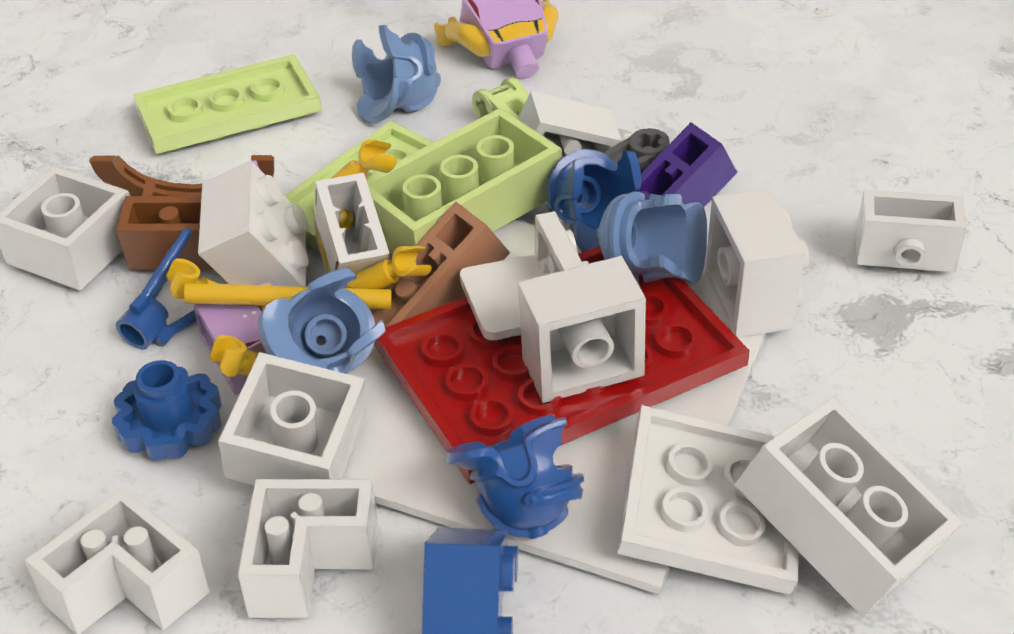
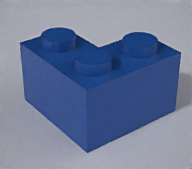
(467, 581)

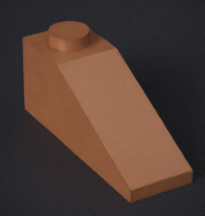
(451, 245)

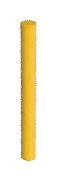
(263, 294)

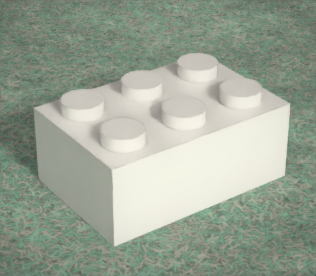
(847, 504)

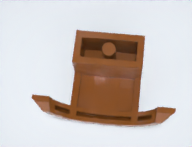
(157, 212)

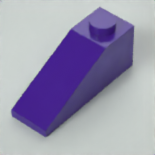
(689, 166)

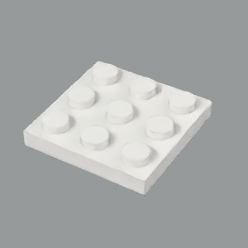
(688, 510)

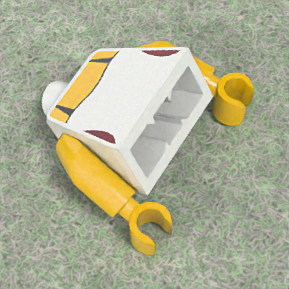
(350, 228)

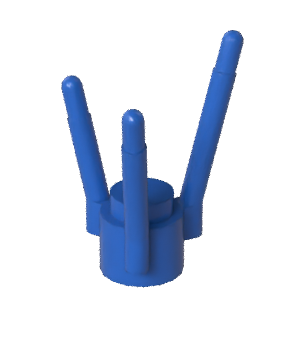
(146, 316)

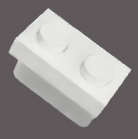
(494, 285)

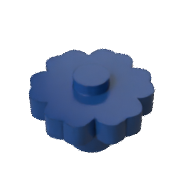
(166, 411)

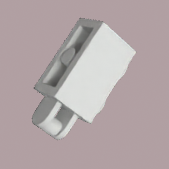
(572, 123)

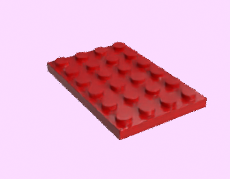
(484, 391)

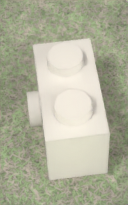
(910, 230)

